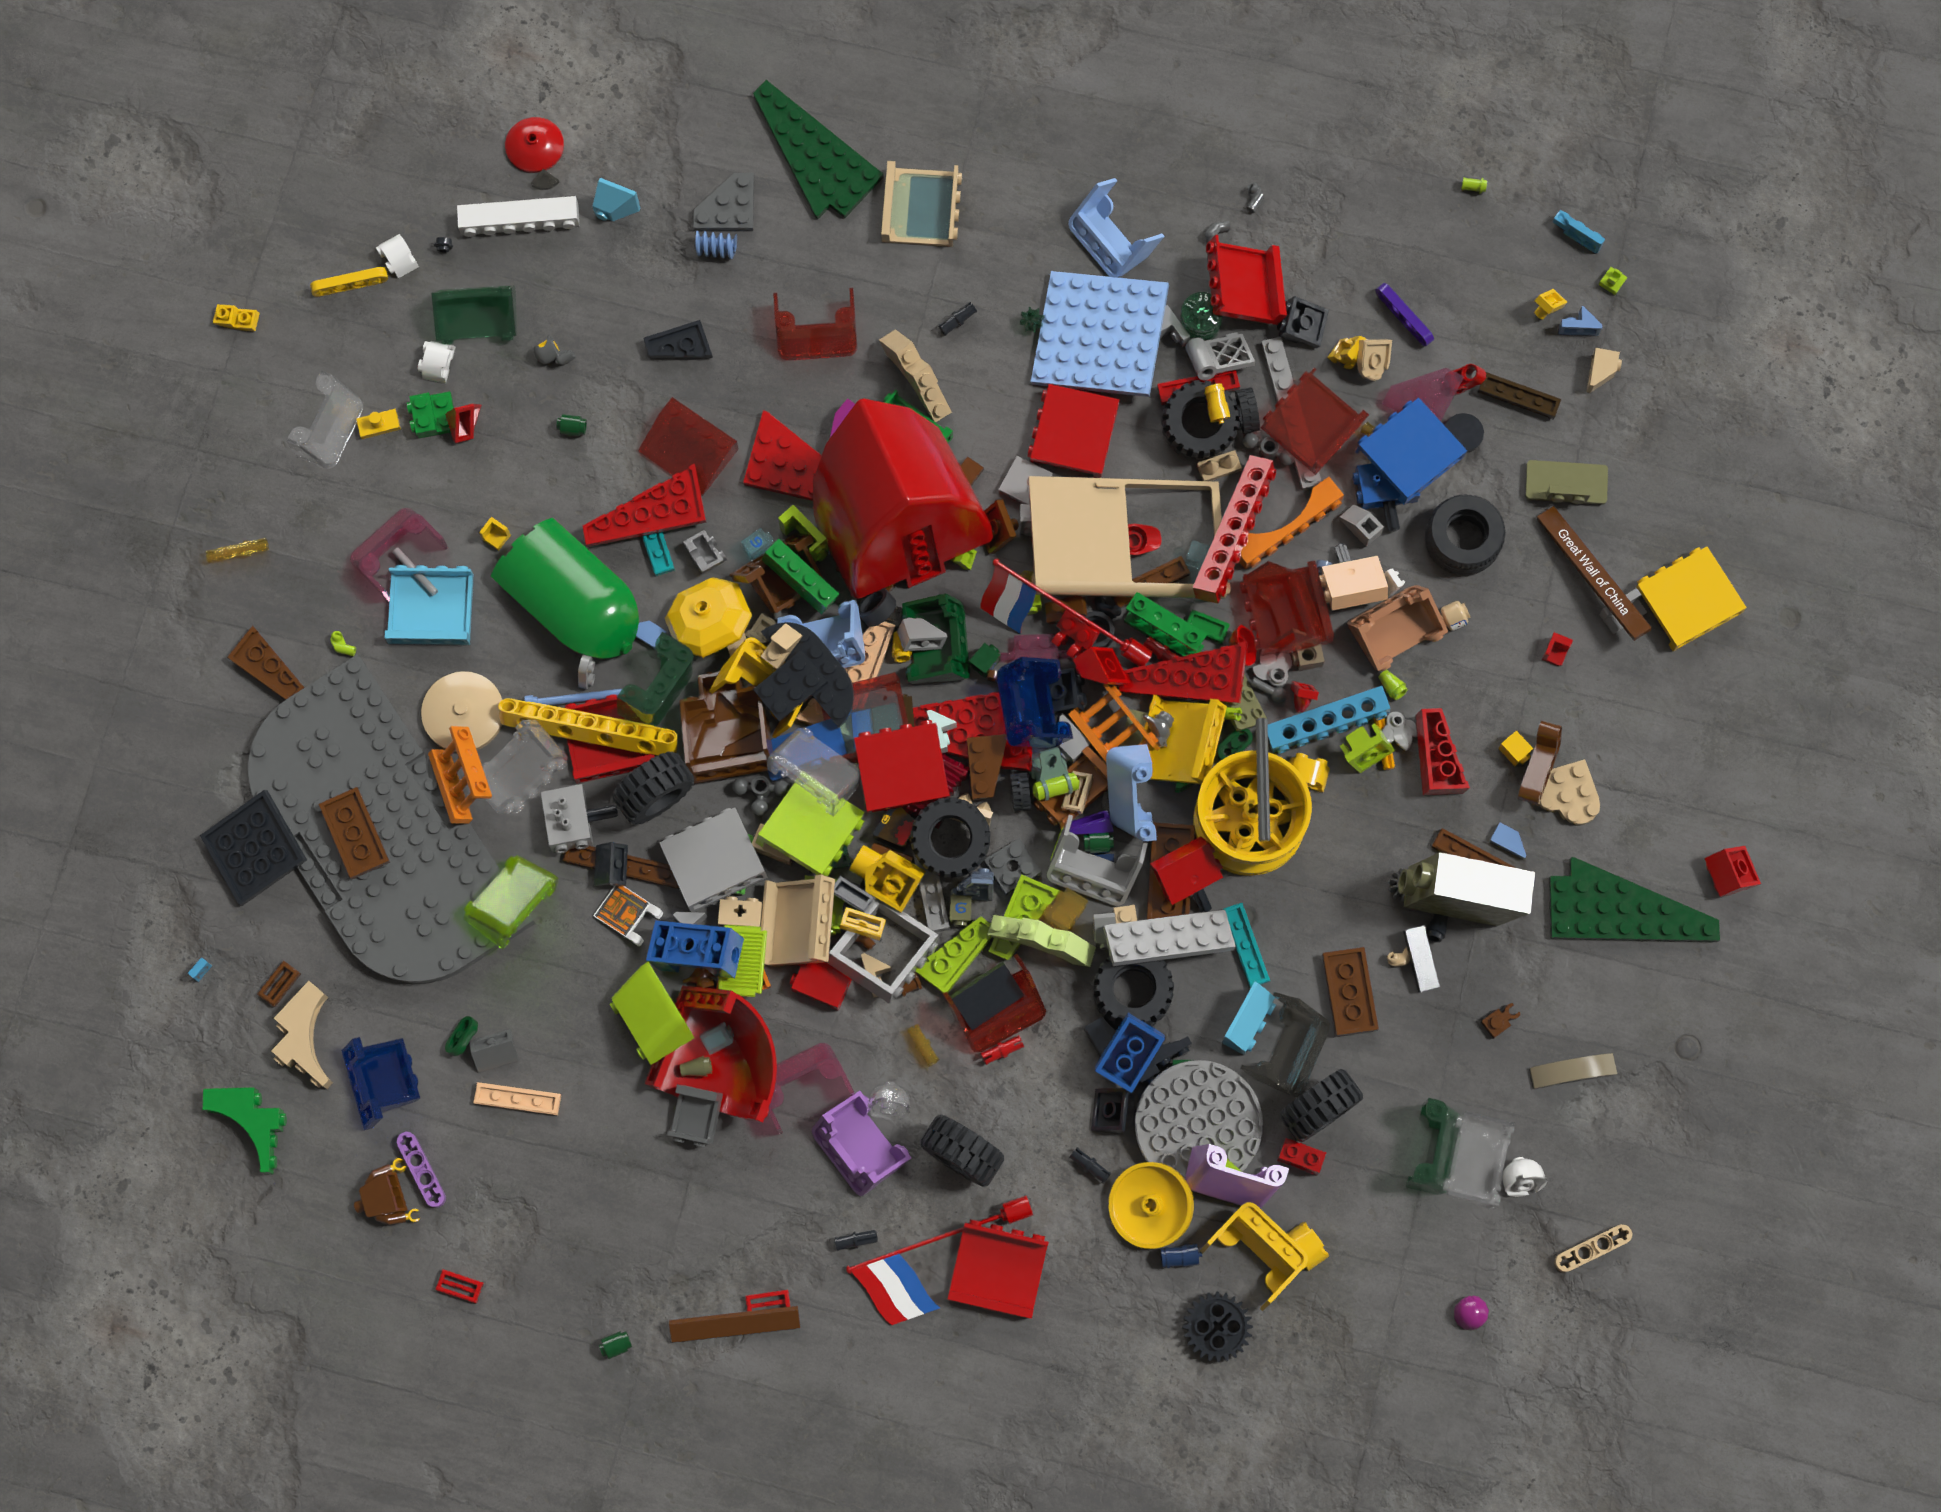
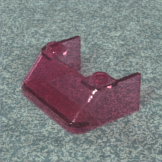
(367, 554)
(816, 1057)

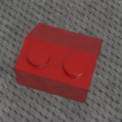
(1101, 666)
(1732, 870)

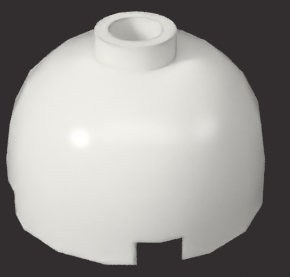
(1523, 1176)

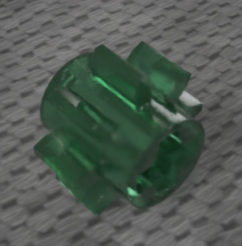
(1029, 315)

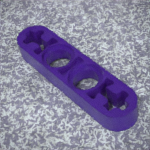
(1404, 314)

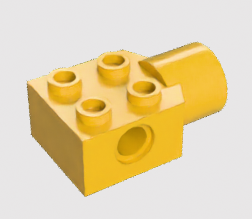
(887, 876)

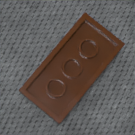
(354, 833)
(1350, 991)

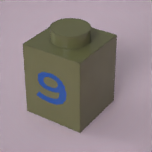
(960, 910)

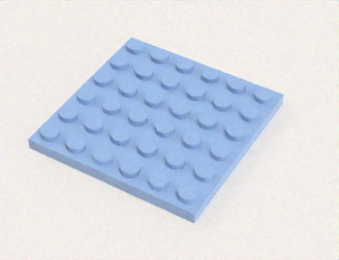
(1100, 333)

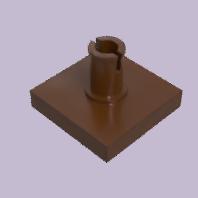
(1002, 526)

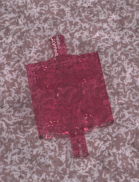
(1034, 646)

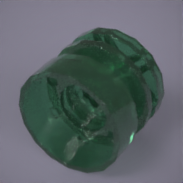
(1195, 324)

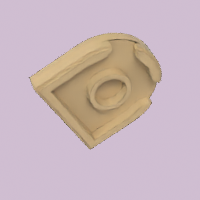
(1373, 358)

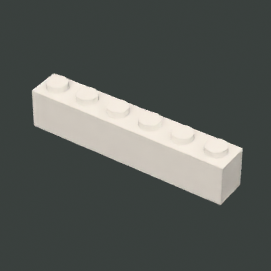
(518, 216)

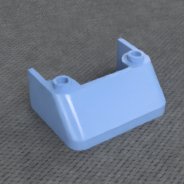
(1102, 237)

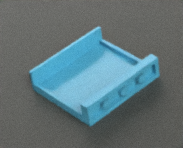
(425, 618)

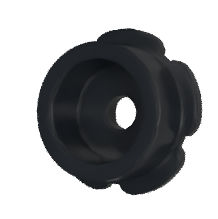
(443, 244)

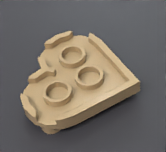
(1571, 793)

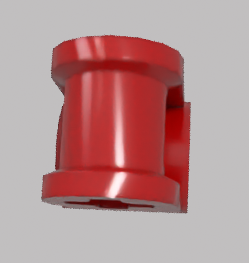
(1469, 382)

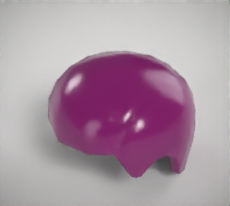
(1471, 1313)

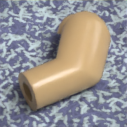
(1398, 959)

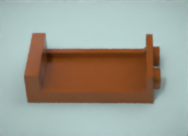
(1089, 764)

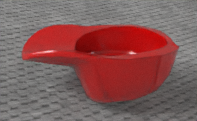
(1143, 538)
(1243, 634)

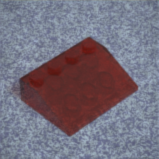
(685, 438)

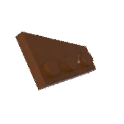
(985, 763)

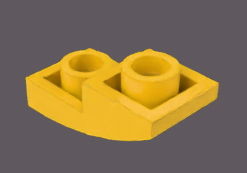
(235, 318)

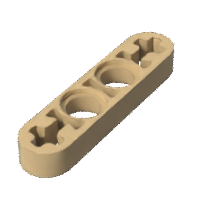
(1594, 1250)

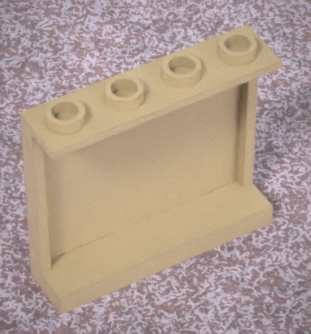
(798, 920)

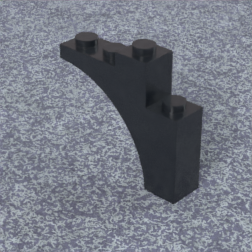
(1101, 1033)

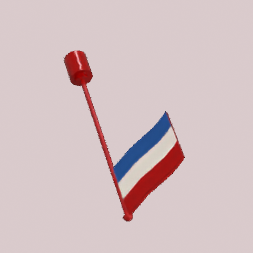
(1012, 596)
(895, 1284)

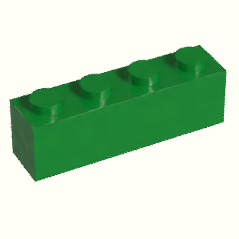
(800, 576)

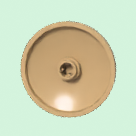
(462, 701)

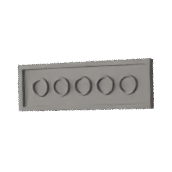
(1169, 937)

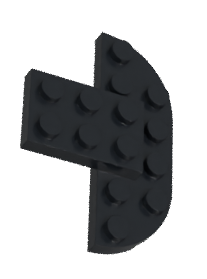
(807, 673)

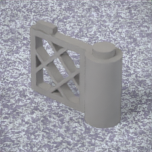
(1206, 359)

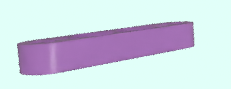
(418, 1171)

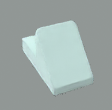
(944, 724)

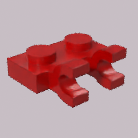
(1078, 630)

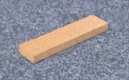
(517, 1099)

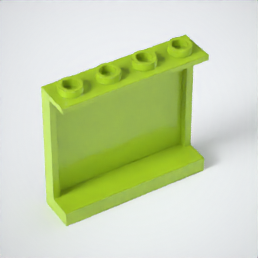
(808, 832)

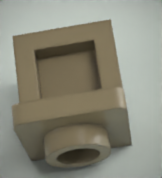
(762, 622)

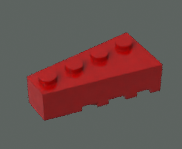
(1437, 754)

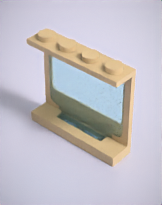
(920, 206)

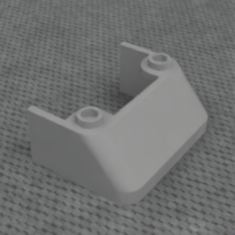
(1093, 874)

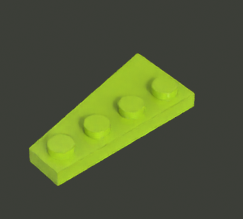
(1029, 902)
(956, 955)

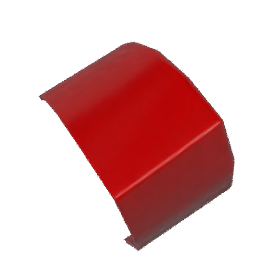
(893, 499)

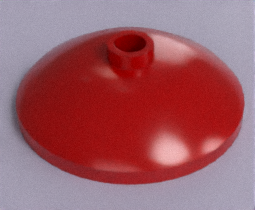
(536, 154)

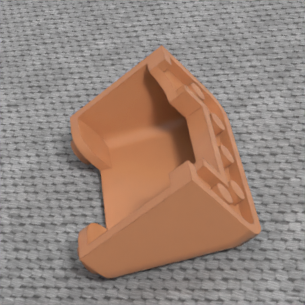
(1397, 625)

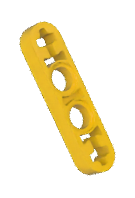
(349, 281)

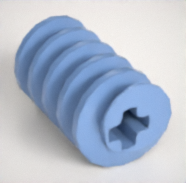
(715, 245)

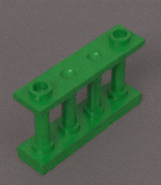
(1164, 626)

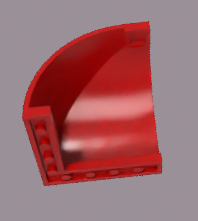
(740, 1071)

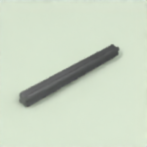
(1262, 779)

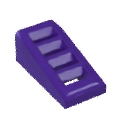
(1093, 823)

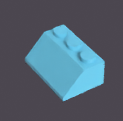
(1249, 1019)

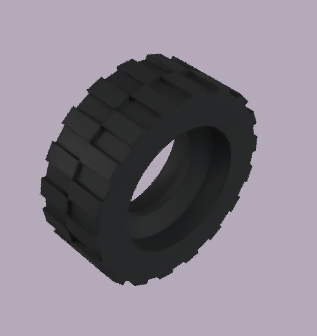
(1248, 410)

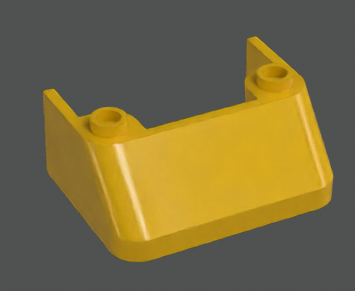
(749, 664)
(1267, 1242)

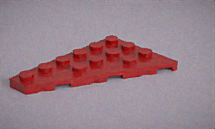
(781, 461)
(974, 717)

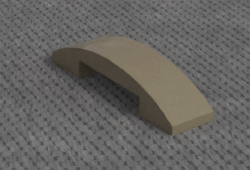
(1573, 1070)

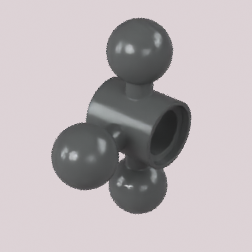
(1251, 441)
(759, 806)

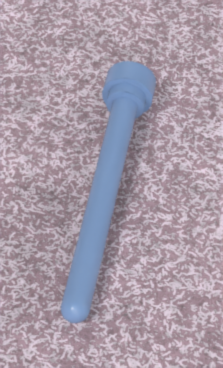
(572, 698)

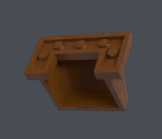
(770, 586)

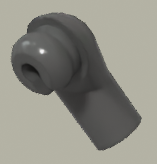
(1215, 228)

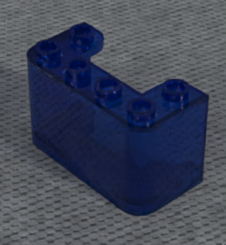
(1029, 705)

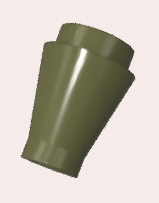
(697, 1067)

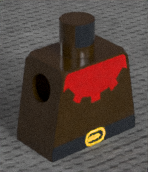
(895, 829)

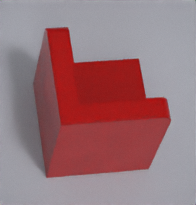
(1557, 649)

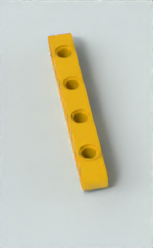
(590, 727)

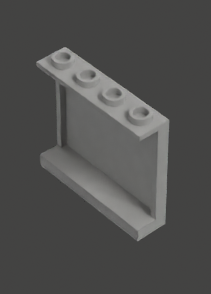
(713, 859)

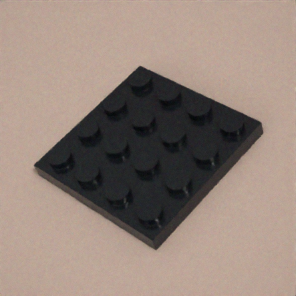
(253, 847)

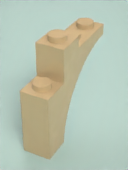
(917, 372)
(299, 1021)

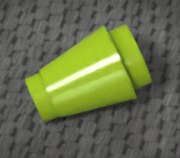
(1393, 685)

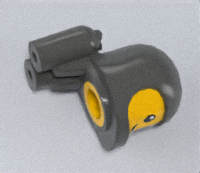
(549, 351)

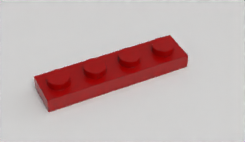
(1228, 379)

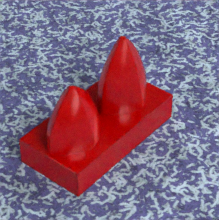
(1303, 695)

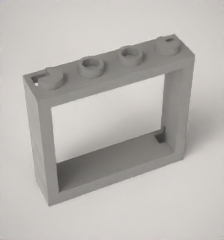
(868, 980)

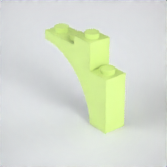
(1043, 937)

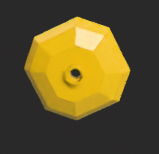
(716, 626)

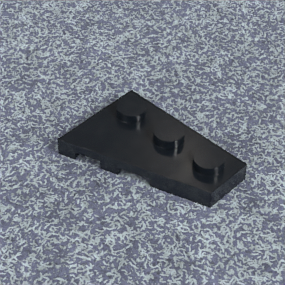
(679, 342)

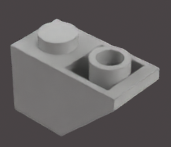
(1025, 520)
(1362, 524)

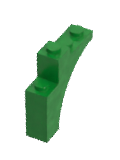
(260, 1123)

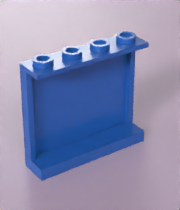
(1412, 449)

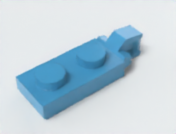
(1579, 232)

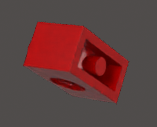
(1301, 1156)

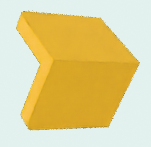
(495, 533)

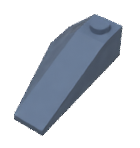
(977, 884)

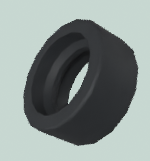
(876, 607)
(1100, 616)

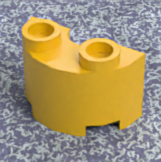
(1346, 351)
(1313, 771)
(1310, 1243)

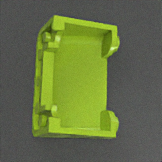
(650, 1015)

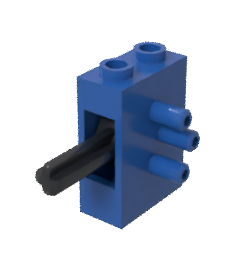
(1377, 492)

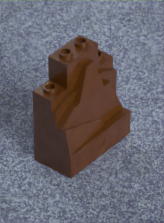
(724, 731)

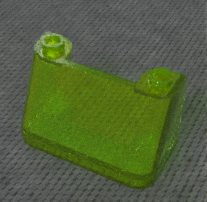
(510, 899)

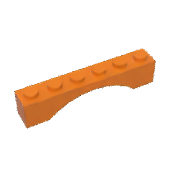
(1322, 499)

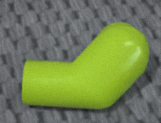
(340, 646)

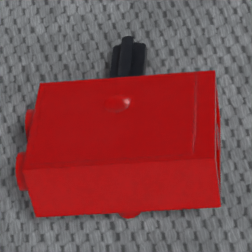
(1188, 872)

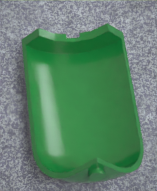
(569, 591)

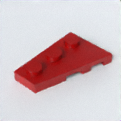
(1017, 758)

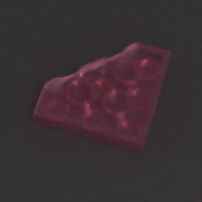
(1434, 390)

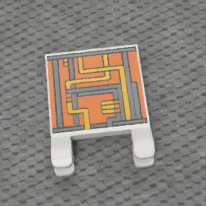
(623, 912)

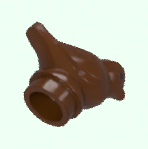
(701, 978)

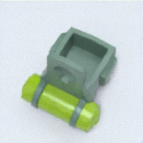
(1052, 775)

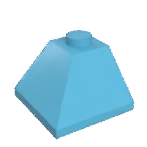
(614, 201)

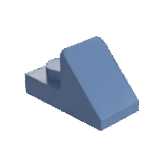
(1585, 325)

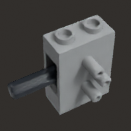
(569, 818)

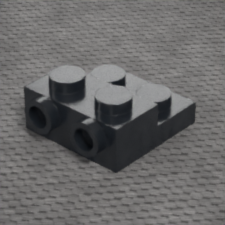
(1303, 322)
(1067, 692)

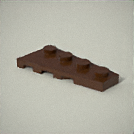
(262, 663)

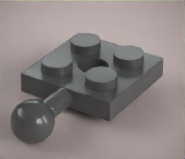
(1016, 853)

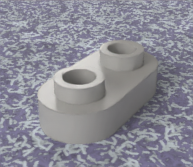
(585, 671)

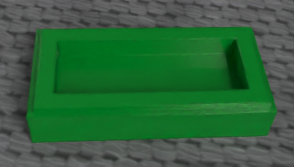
(1214, 628)

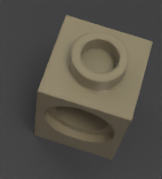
(1316, 662)

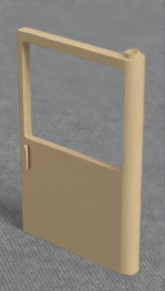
(1084, 536)

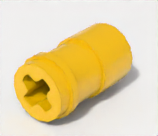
(1217, 403)

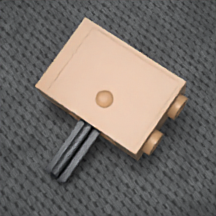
(1353, 581)

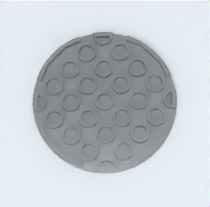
(1196, 1107)

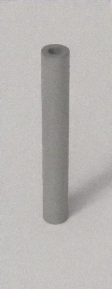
(420, 577)

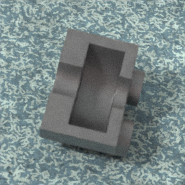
(704, 552)

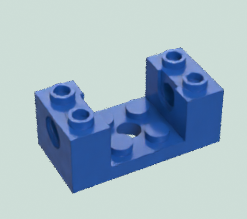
(713, 948)

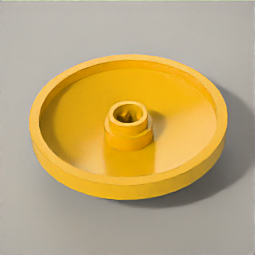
(1151, 1205)

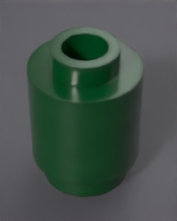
(571, 425)
(1098, 843)
(615, 1344)

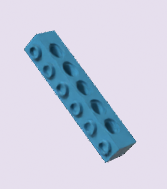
(1375, 697)

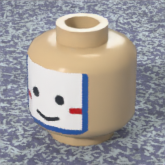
(1455, 615)

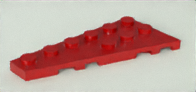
(658, 509)
(1194, 676)

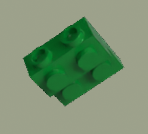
(429, 413)

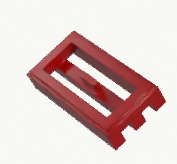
(477, 1291)
(770, 1303)

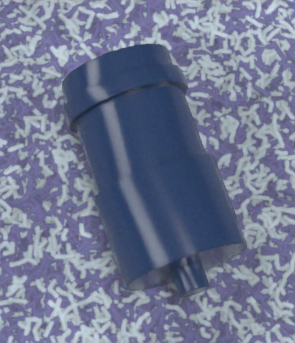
(1180, 1256)

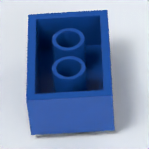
(1129, 1052)

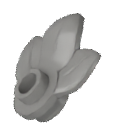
(1273, 665)
(1400, 733)

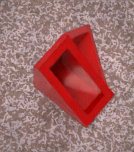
(463, 421)

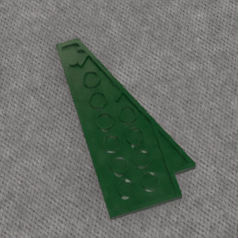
(821, 162)
(1608, 907)

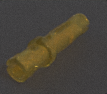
(245, 548)

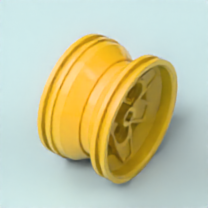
(1235, 815)

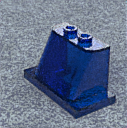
(380, 1078)

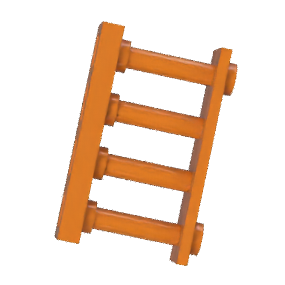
(1094, 734)
(448, 780)

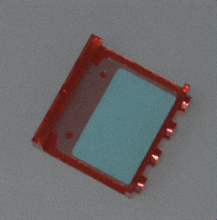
(876, 706)

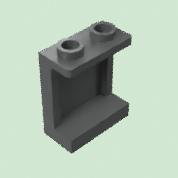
(696, 1115)

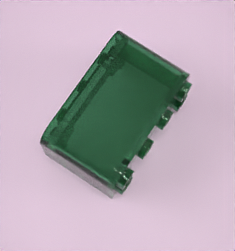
(674, 674)

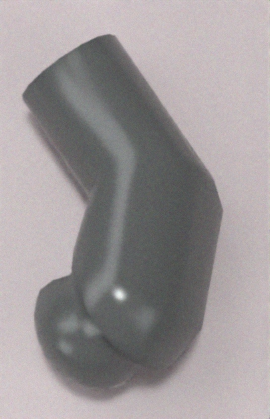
(1256, 197)

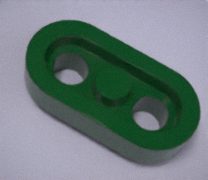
(1233, 744)
(461, 1036)

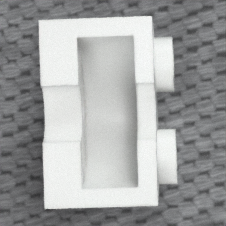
(398, 256)
(436, 361)

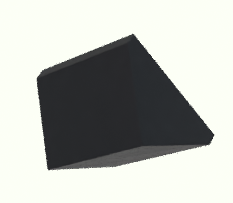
(1110, 1110)

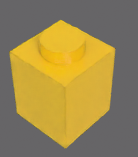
(1516, 749)

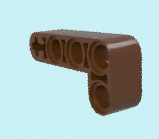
(1541, 762)

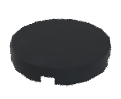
(1466, 430)

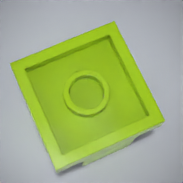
(1366, 750)

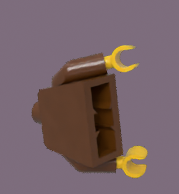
(384, 1197)

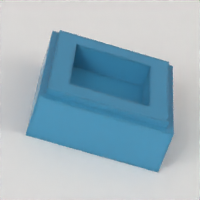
(199, 969)

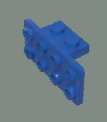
(824, 731)

